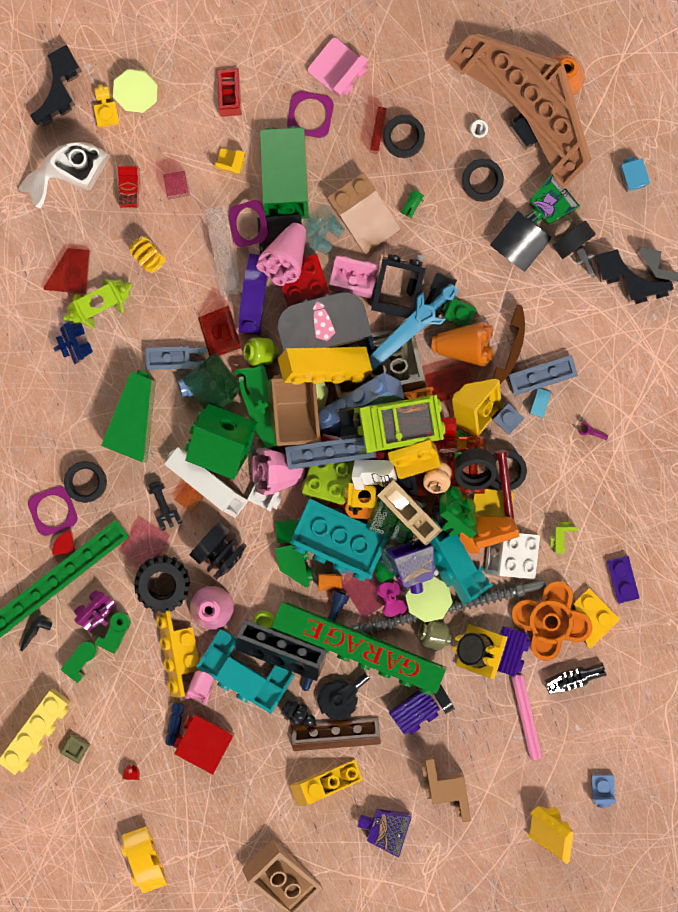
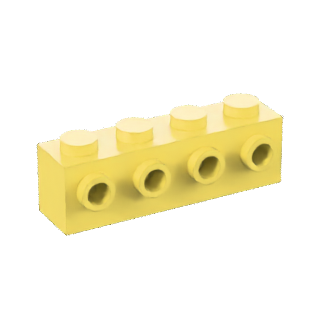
(36, 728)

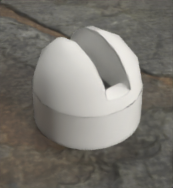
(482, 130)

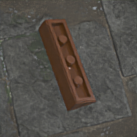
(336, 734)

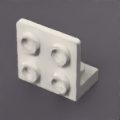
(514, 557)

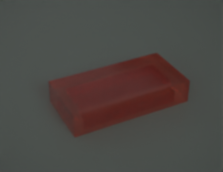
(378, 130)

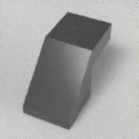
(651, 260)

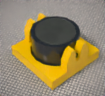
(480, 649)

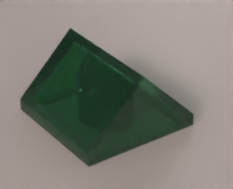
(212, 383)

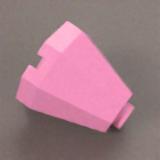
(272, 472)

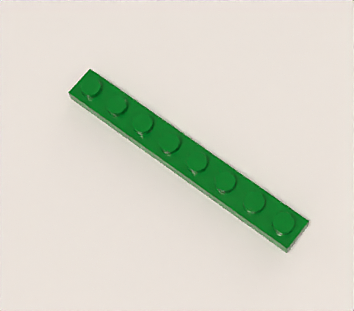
(61, 576)

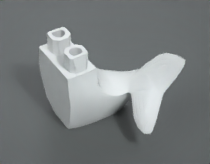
(73, 162)

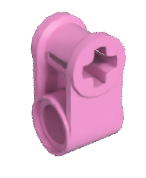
(200, 687)

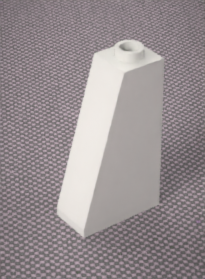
(206, 483)

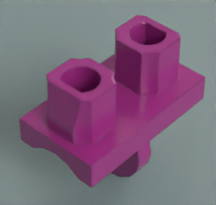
(95, 612)

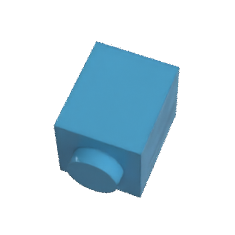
(634, 174)

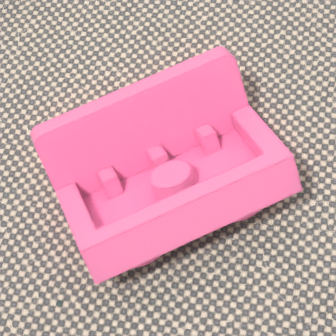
(353, 276)

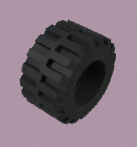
(162, 602)

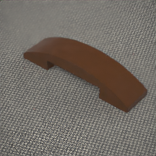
(517, 322)

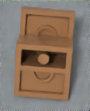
(446, 788)

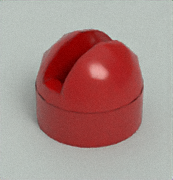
(131, 773)

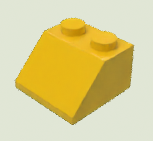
(477, 405)

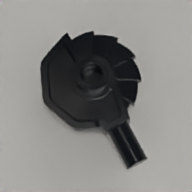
(339, 698)

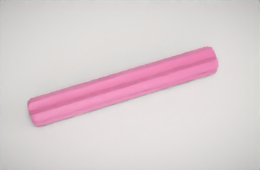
(526, 717)

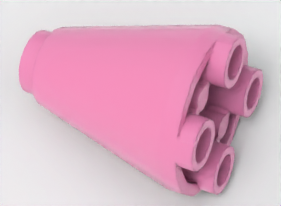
(284, 255)
(218, 600)

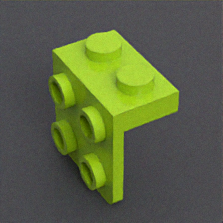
(328, 481)

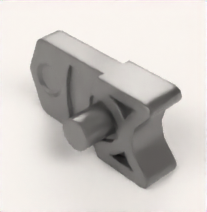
(585, 258)

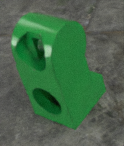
(119, 626)
(85, 652)

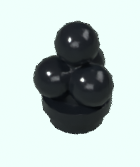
(297, 713)

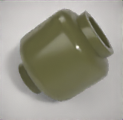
(434, 635)

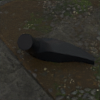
(38, 623)

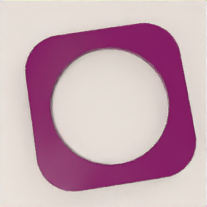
(327, 103)
(263, 233)
(46, 530)

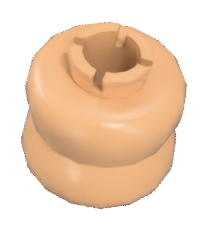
(438, 479)

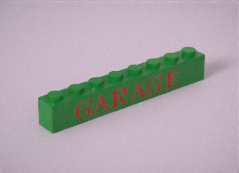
(360, 647)

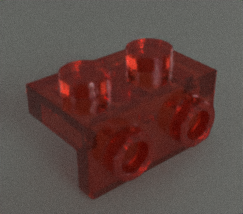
(448, 380)

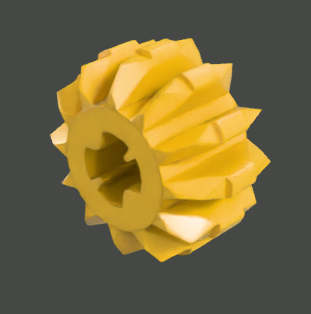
(147, 254)

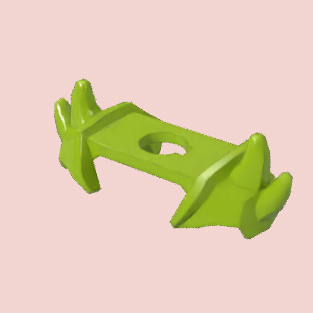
(112, 292)

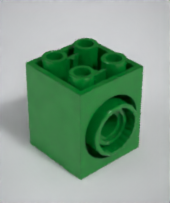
(220, 441)

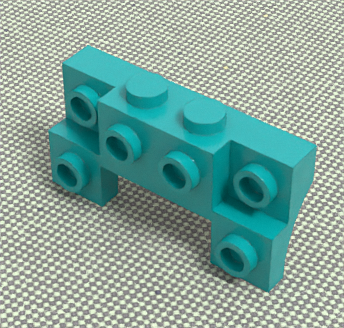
(457, 567)
(241, 678)

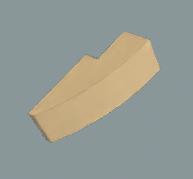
(409, 512)

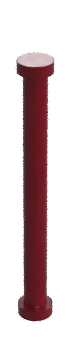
(505, 482)

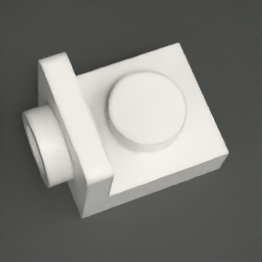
(265, 501)

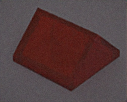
(220, 332)

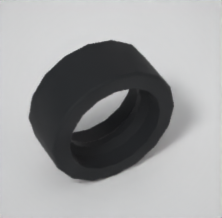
(404, 119)
(486, 163)
(573, 239)
(521, 475)
(475, 481)
(68, 482)

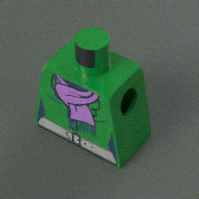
(551, 203)

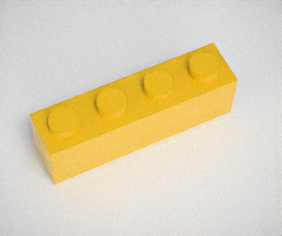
(324, 365)

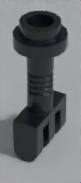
(156, 489)

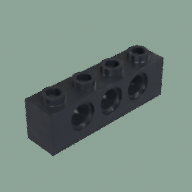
(280, 650)

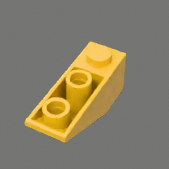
(325, 783)

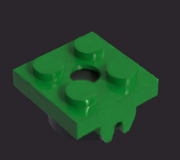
(456, 513)

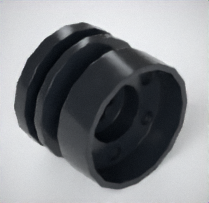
(218, 550)

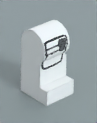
(372, 473)

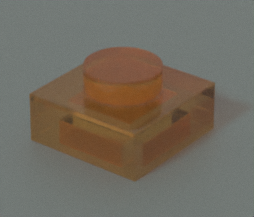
(189, 497)

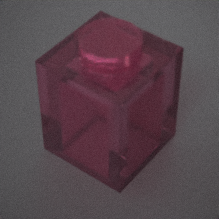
(176, 185)

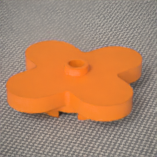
(548, 637)

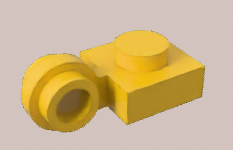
(105, 113)

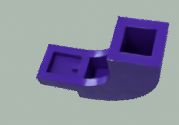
(252, 298)

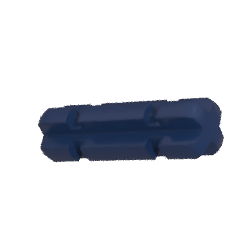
(174, 723)

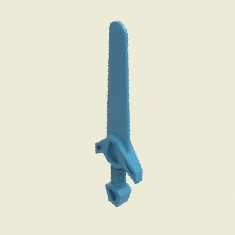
(422, 316)

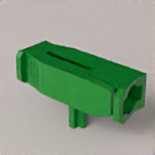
(257, 401)

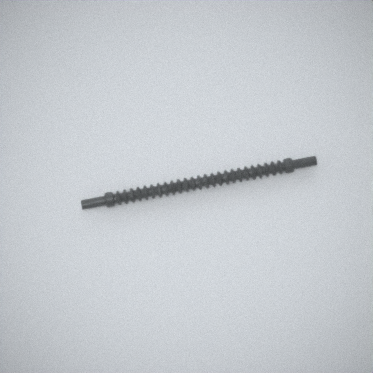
(518, 590)

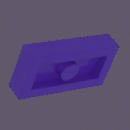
(623, 579)

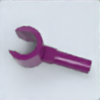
(593, 432)

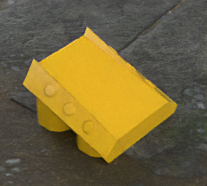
(551, 832)

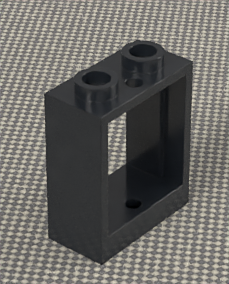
(391, 308)

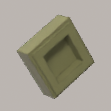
(75, 748)

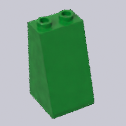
(284, 172)
(132, 419)

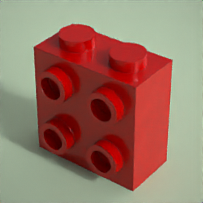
(309, 285)
(203, 743)

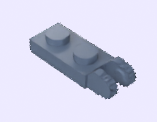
(171, 357)

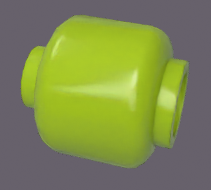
(260, 351)

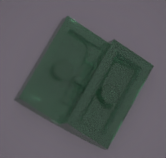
(387, 523)

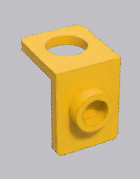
(351, 496)

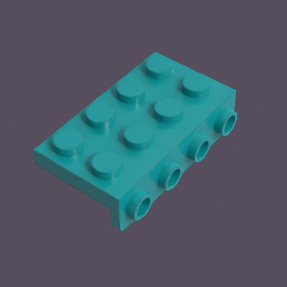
(338, 540)

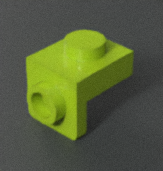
(557, 540)

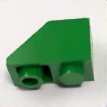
(294, 565)

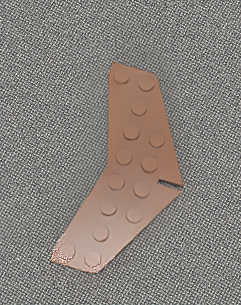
(543, 101)

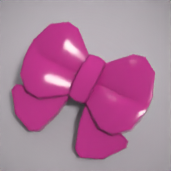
(392, 606)

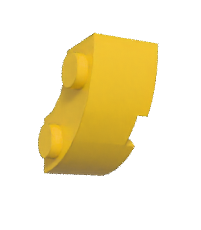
(143, 859)

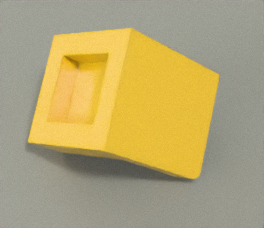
(230, 161)

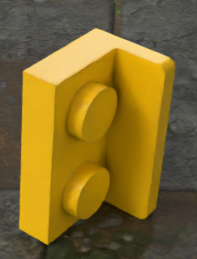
(415, 459)

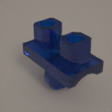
(69, 334)

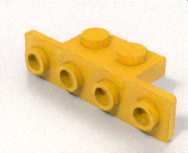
(179, 652)

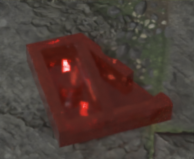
(70, 273)

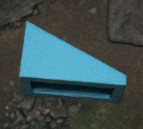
(540, 403)

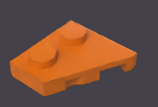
(494, 530)

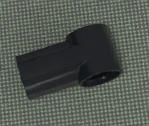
(440, 281)

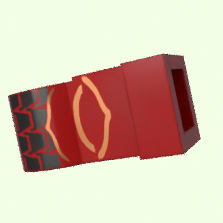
(129, 186)

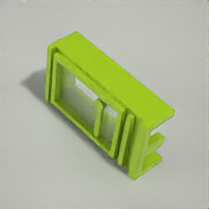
(400, 423)

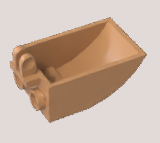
(293, 412)

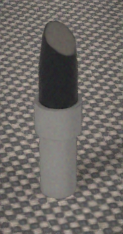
(413, 277)

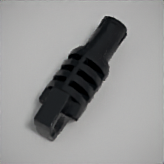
(574, 678)

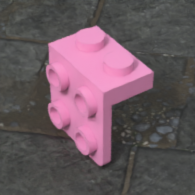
(338, 67)

